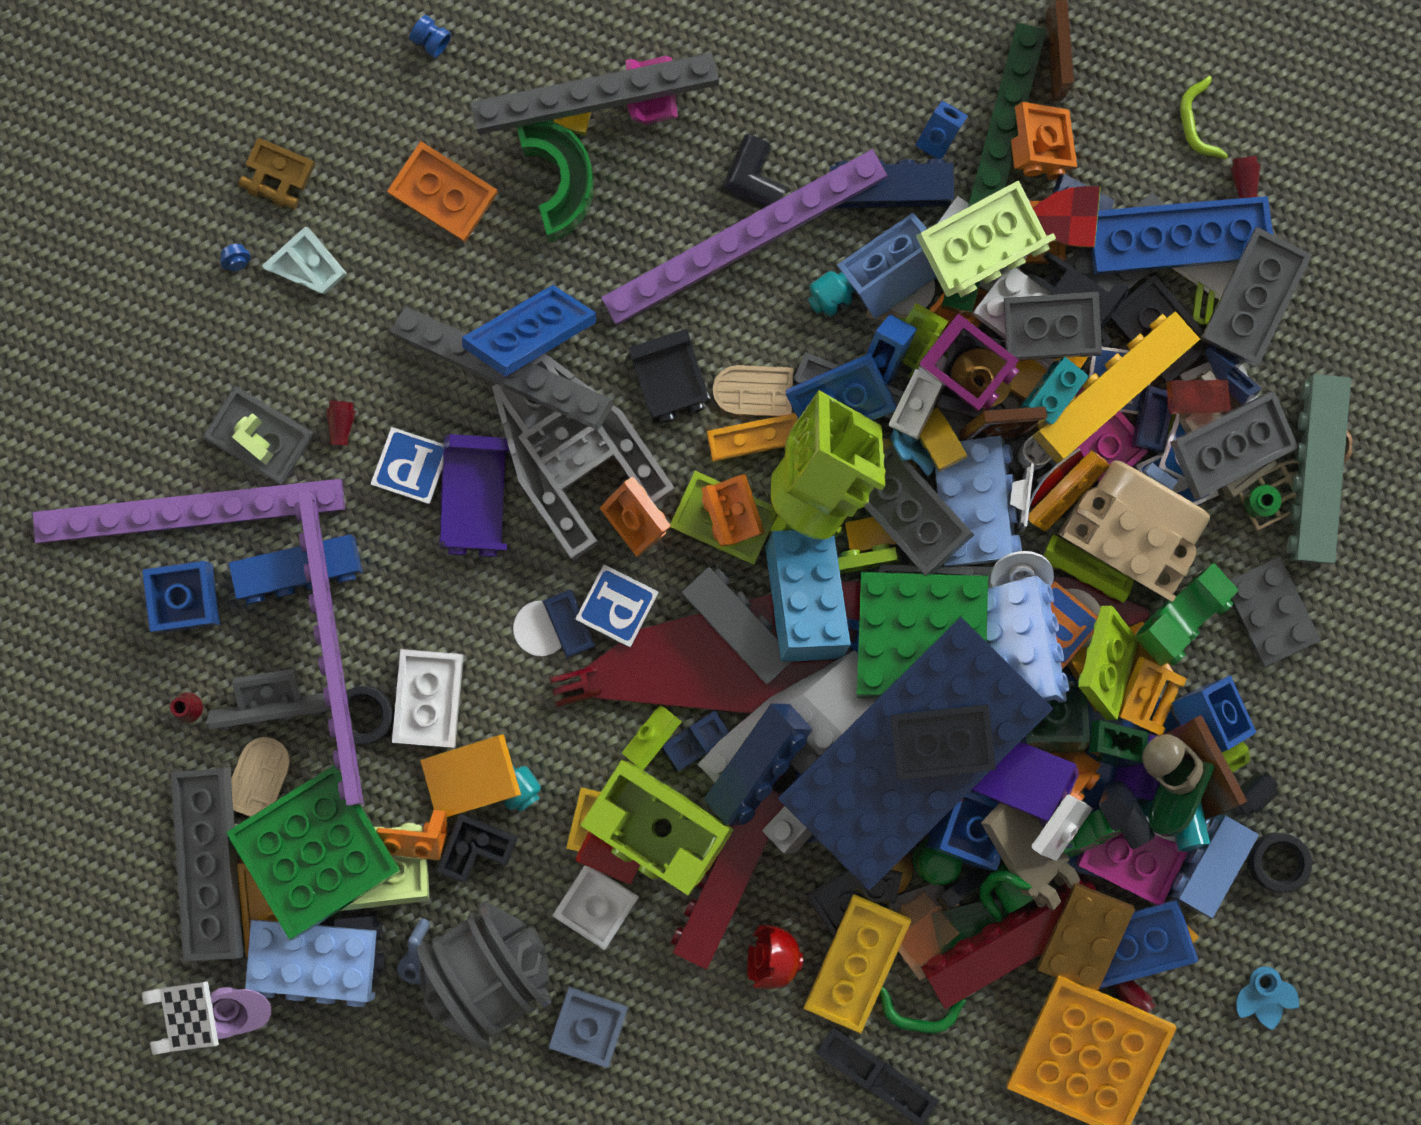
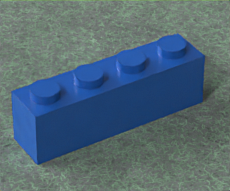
(284, 570)

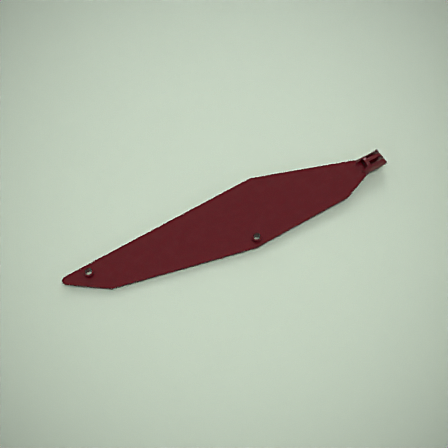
(695, 668)

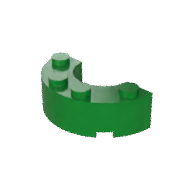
(576, 187)
(1177, 621)

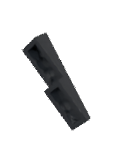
(878, 1077)

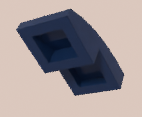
(1227, 368)
(694, 741)

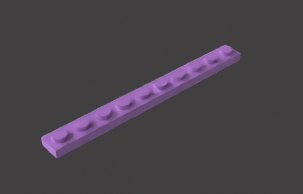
(745, 237)
(183, 511)
(330, 662)

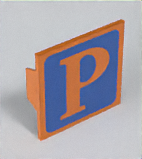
(1074, 622)

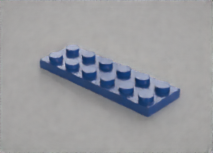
(1177, 234)

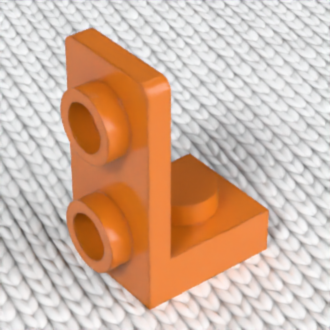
(418, 844)

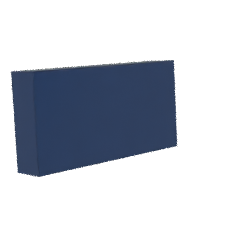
(1152, 421)
(572, 634)

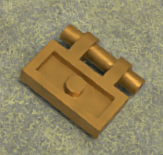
(280, 165)

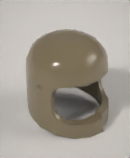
(1164, 755)

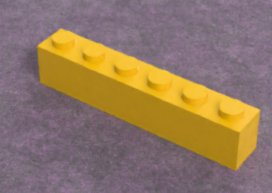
(1117, 385)

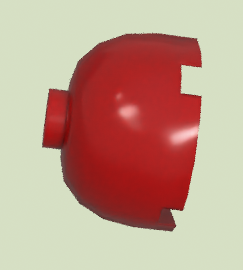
(774, 958)

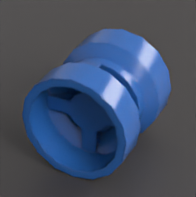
(430, 36)

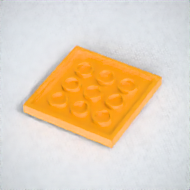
(1090, 1055)

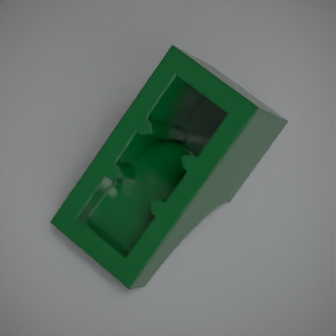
(1117, 744)

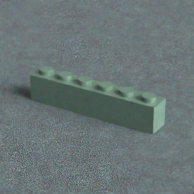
(1319, 470)

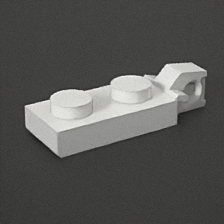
(917, 402)

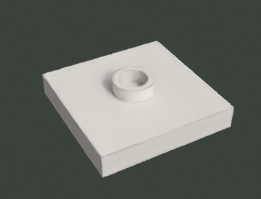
(1061, 827)
(595, 906)

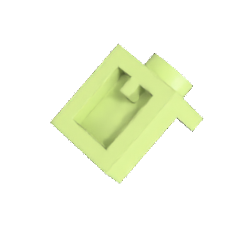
(254, 444)

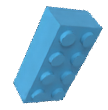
(807, 597)

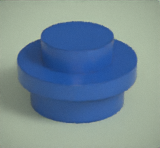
(234, 257)

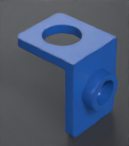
(940, 130)

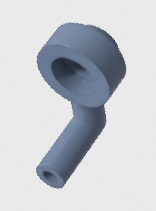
(409, 964)

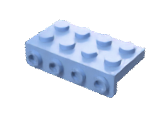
(981, 497)
(1024, 634)
(317, 964)

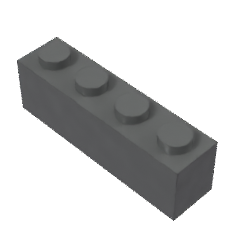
(736, 623)

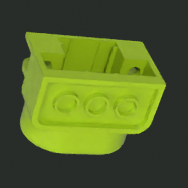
(827, 468)
(628, 820)

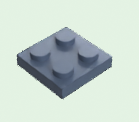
(588, 1027)

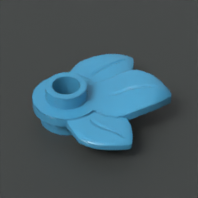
(911, 448)
(1268, 1001)

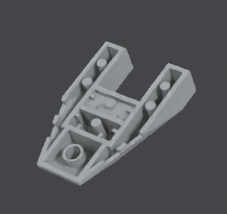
(557, 451)
(828, 705)

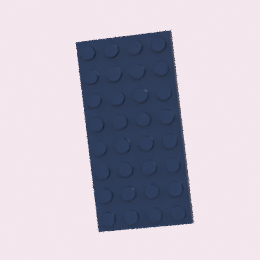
(853, 788)

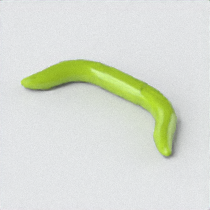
(1189, 123)

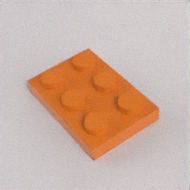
(442, 191)

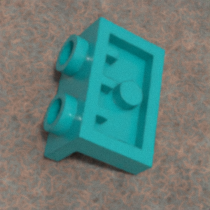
(1056, 388)

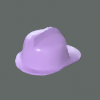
(238, 1011)

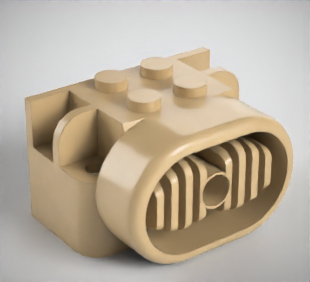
(1137, 528)

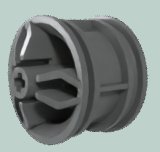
(483, 974)

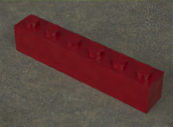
(724, 887)
(994, 950)

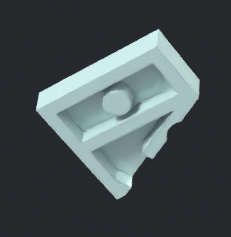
(307, 263)

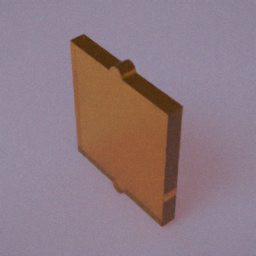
(928, 928)

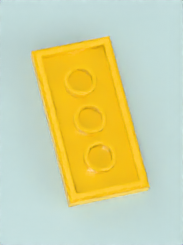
(857, 963)

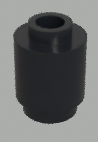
(1259, 792)

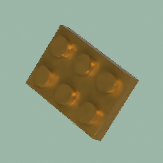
(1086, 937)

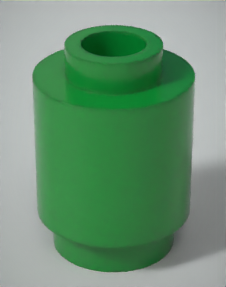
(1253, 503)

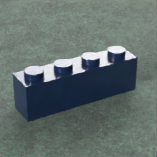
(907, 186)
(758, 764)

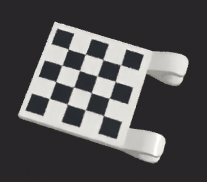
(187, 1017)

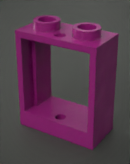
(942, 345)

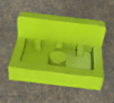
(928, 331)

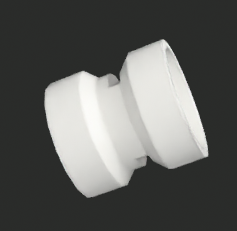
(1032, 448)

